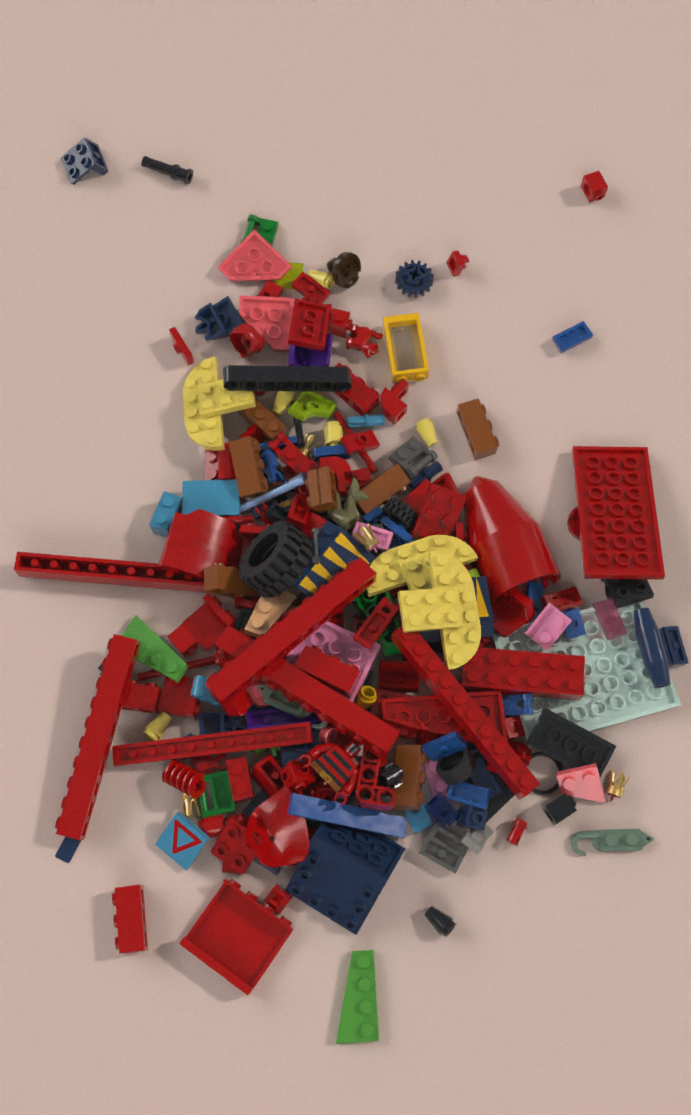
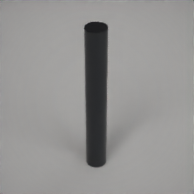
(299, 432)

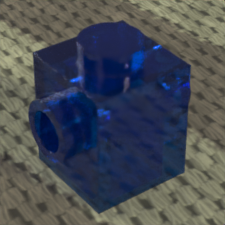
(438, 804)

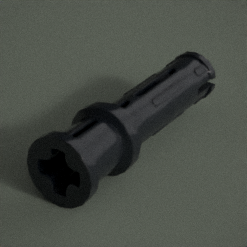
(173, 171)

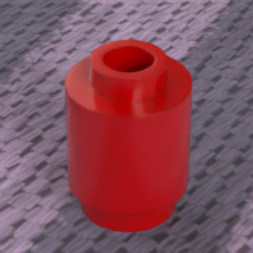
(213, 825)

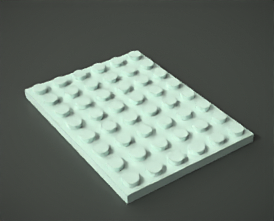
(614, 676)

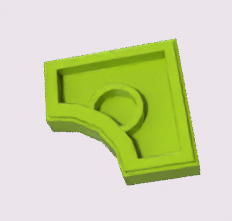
(310, 405)

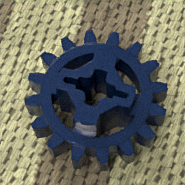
(421, 283)

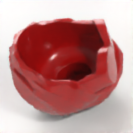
(246, 339)

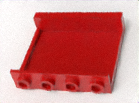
(237, 936)

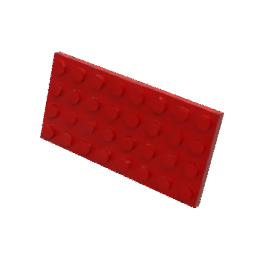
(617, 513)

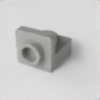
(475, 839)

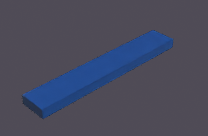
(347, 815)

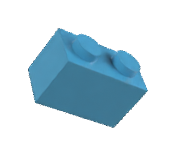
(164, 513)

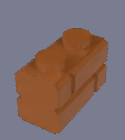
(321, 489)

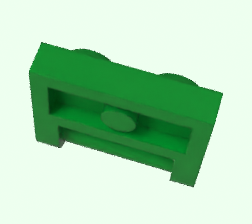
(267, 228)
(221, 795)

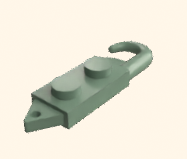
(277, 700)
(612, 840)

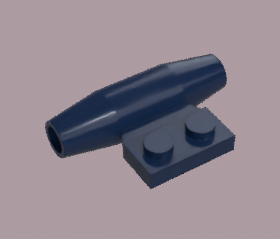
(658, 647)

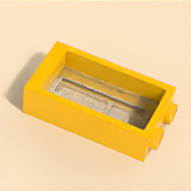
(405, 348)

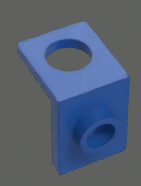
(576, 626)

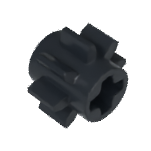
(391, 776)

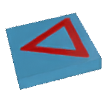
(182, 840)

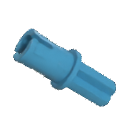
(366, 421)

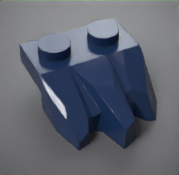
(218, 319)
(219, 722)

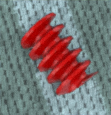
(184, 779)

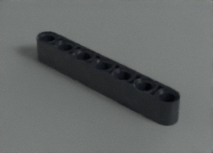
(286, 378)

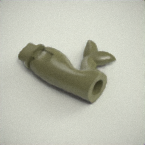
(348, 516)

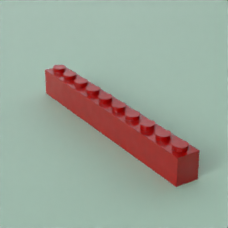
(104, 572)
(290, 632)
(316, 697)
(465, 712)
(97, 738)

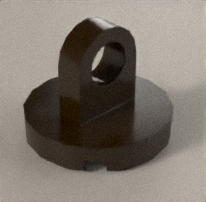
(345, 269)

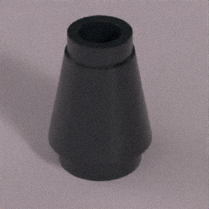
(441, 922)

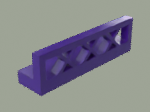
(276, 717)

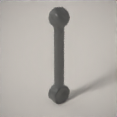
(316, 560)

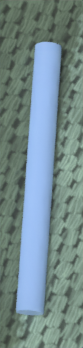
(271, 494)

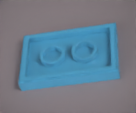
(214, 496)

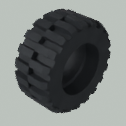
(275, 559)

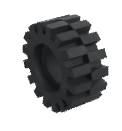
(399, 512)

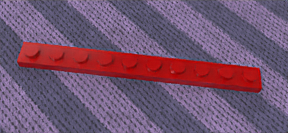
(212, 744)

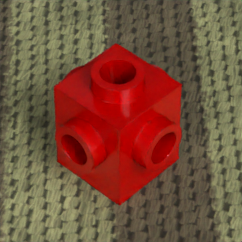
(296, 778)
(321, 790)

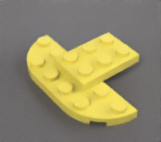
(205, 403)
(410, 563)
(445, 607)

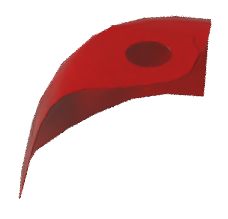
(289, 831)

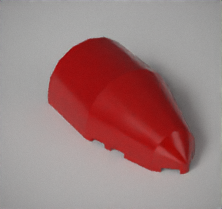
(504, 538)

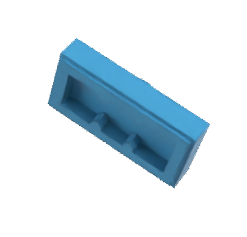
(419, 819)

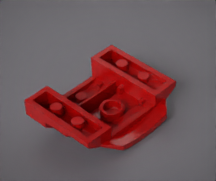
(198, 542)

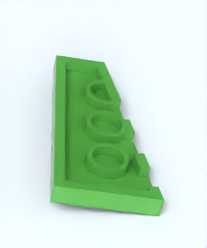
(155, 652)
(359, 1006)

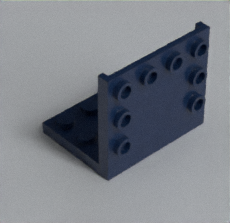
(344, 873)

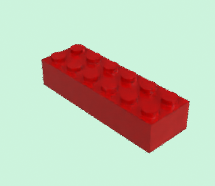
(525, 673)

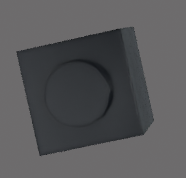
(560, 809)

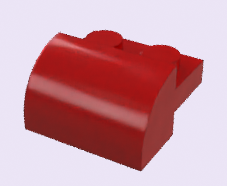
(219, 464)

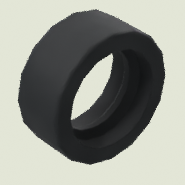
(456, 775)

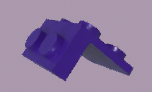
(309, 357)

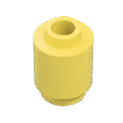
(333, 433)

